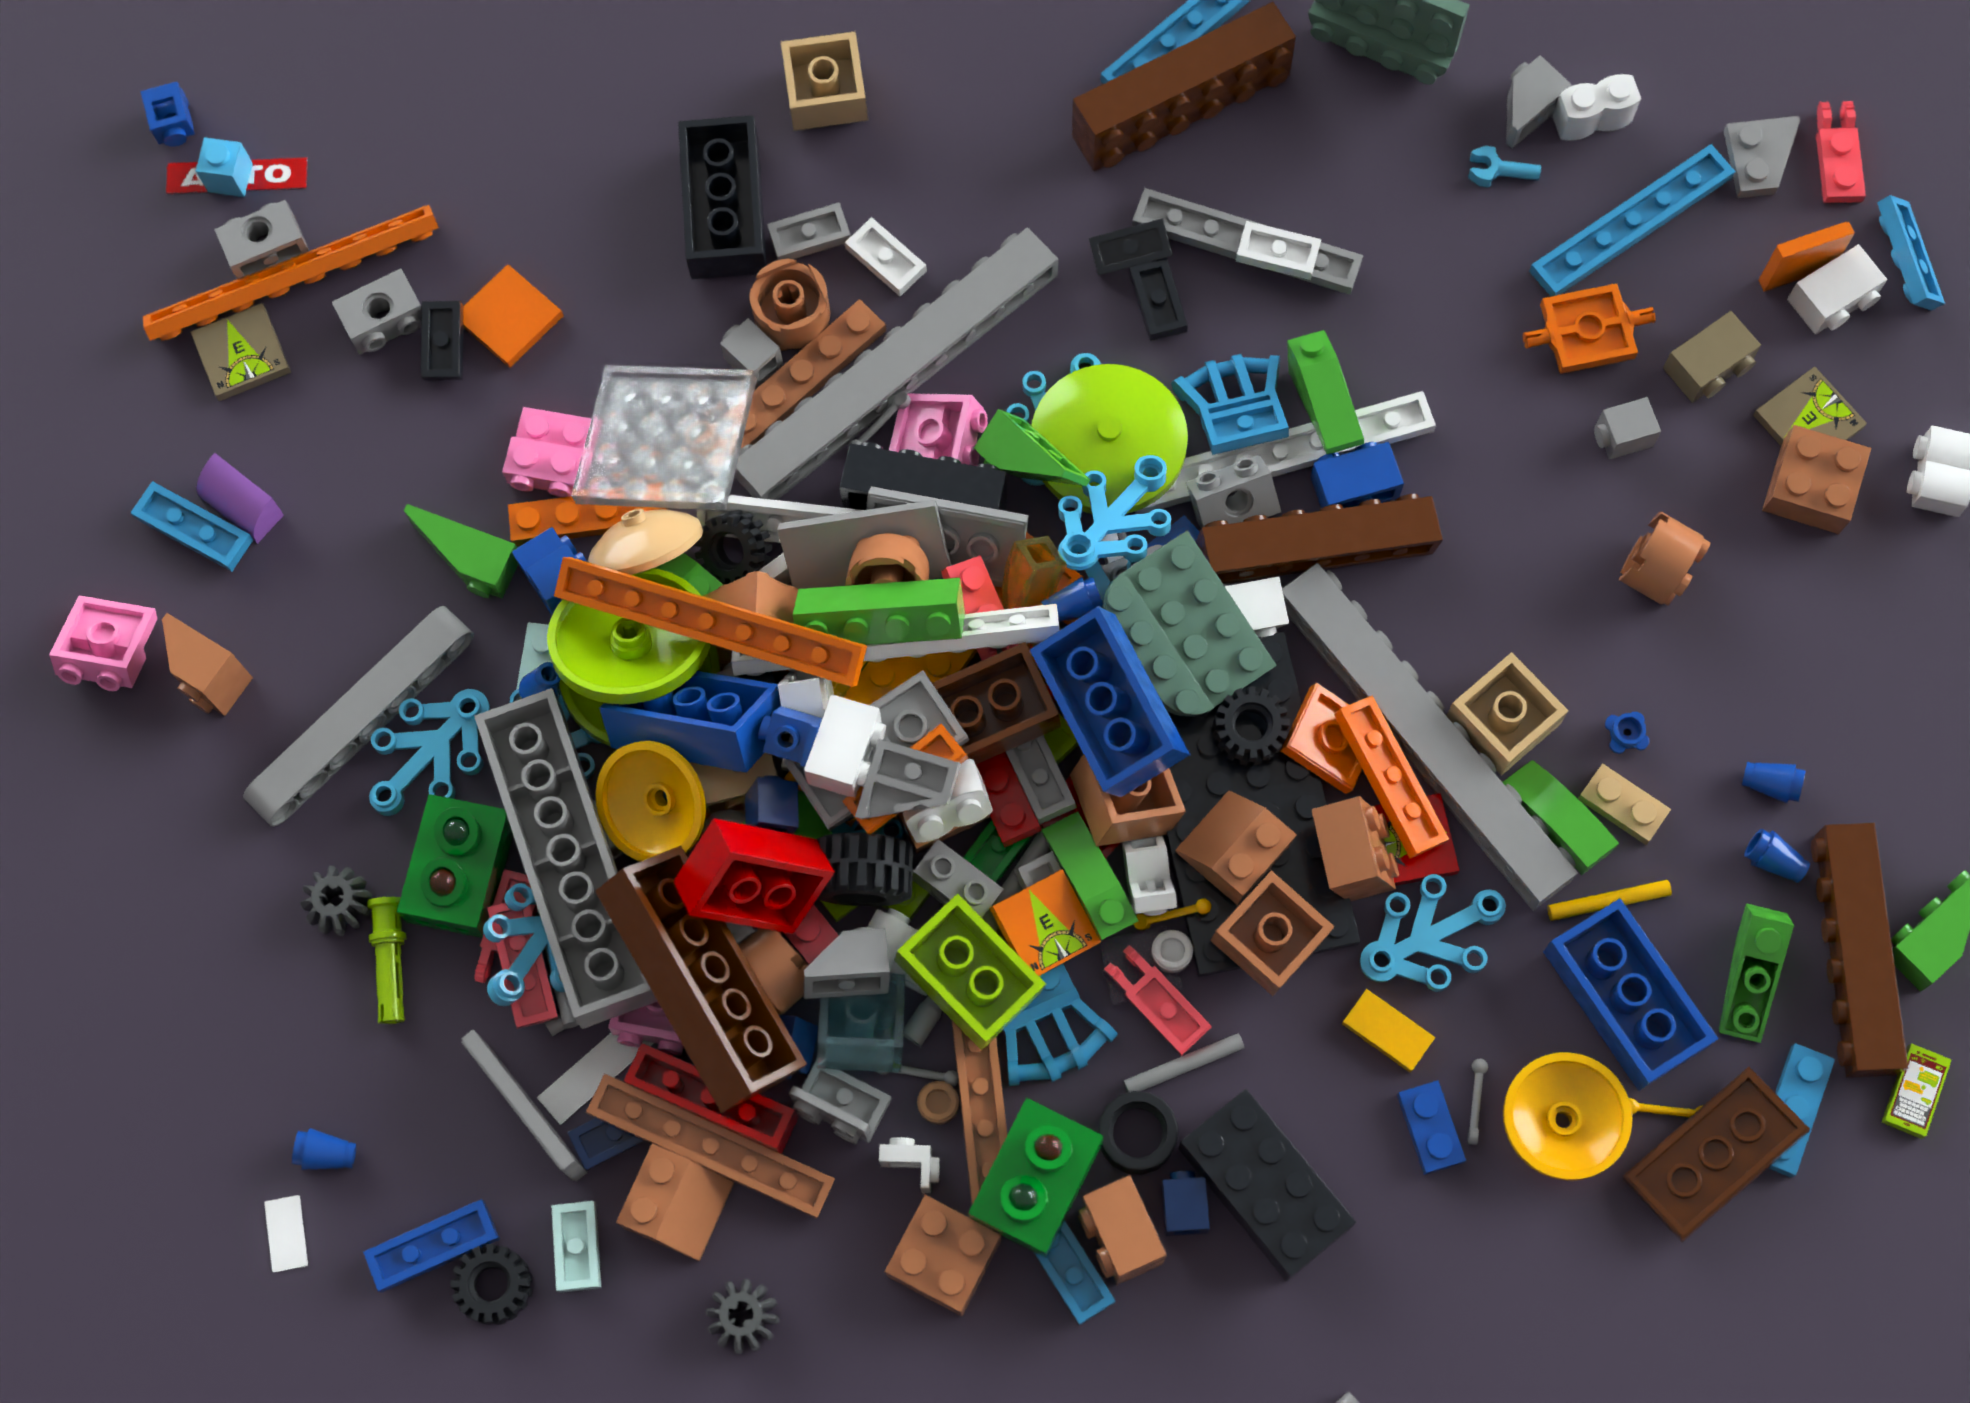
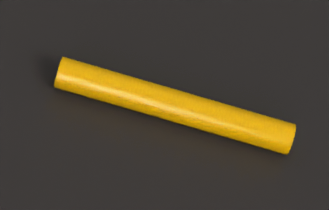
(1598, 902)

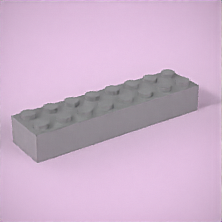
(562, 853)

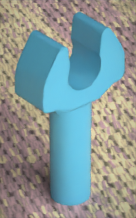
(1498, 168)

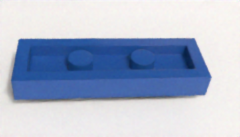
(431, 1245)

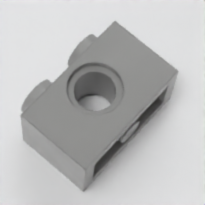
(282, 243)
(361, 306)
(1254, 496)
(947, 873)

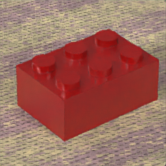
(753, 876)

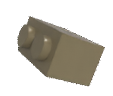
(1712, 357)

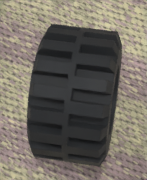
(867, 869)

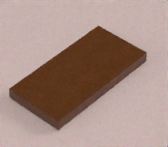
(1715, 1154)

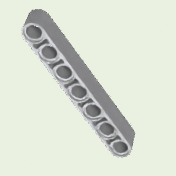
(356, 715)

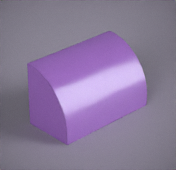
(237, 498)

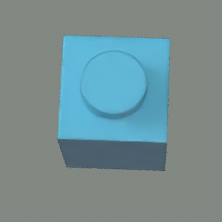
(224, 167)

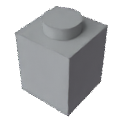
(751, 349)
(1627, 428)

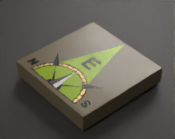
(240, 352)
(1812, 405)

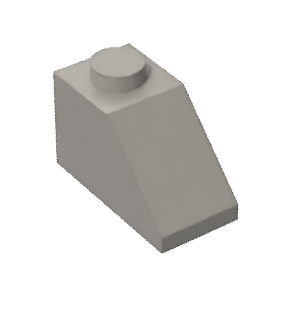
(1532, 98)
(850, 966)

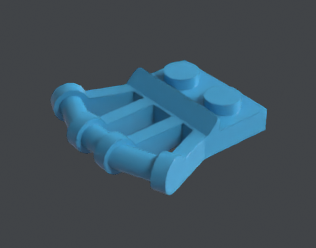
(1239, 420)
(1055, 997)

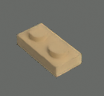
(1624, 804)

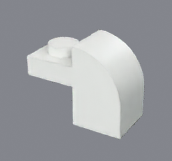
(1148, 876)

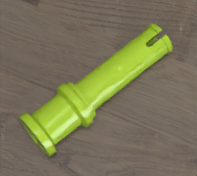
(387, 940)

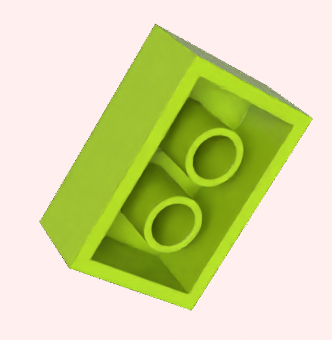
(969, 971)

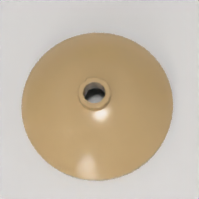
(646, 540)

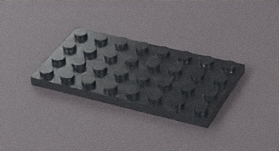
(1277, 785)

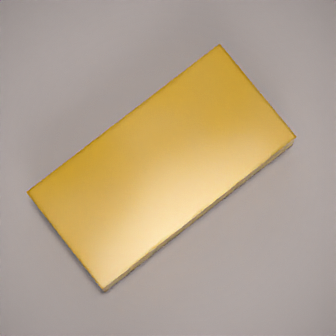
(1388, 1030)

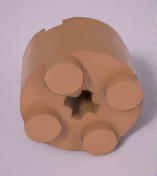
(793, 284)
(1662, 559)
(887, 560)
(776, 967)

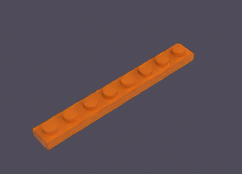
(278, 278)
(711, 621)

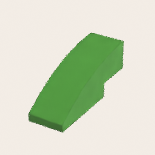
(1564, 815)

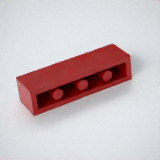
(682, 1086)

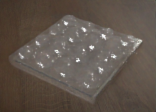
(665, 437)

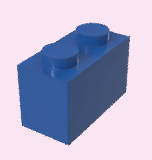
(1357, 476)

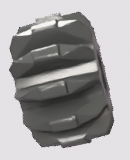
(321, 907)
(734, 1304)

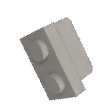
(842, 1101)

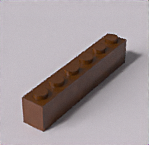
(1325, 537)
(1859, 950)

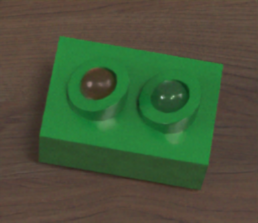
(456, 866)
(1036, 1177)

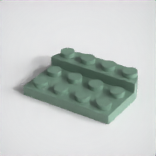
(1399, 34)
(1186, 628)

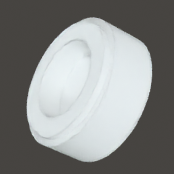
(1171, 951)

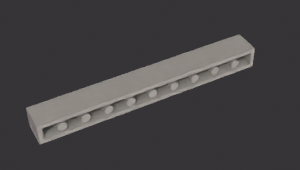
(898, 364)
(1428, 738)

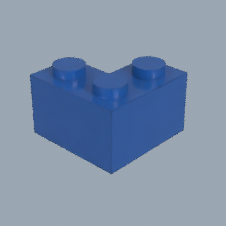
(541, 563)

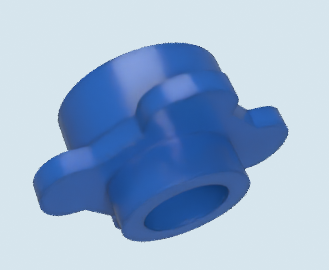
(1635, 724)

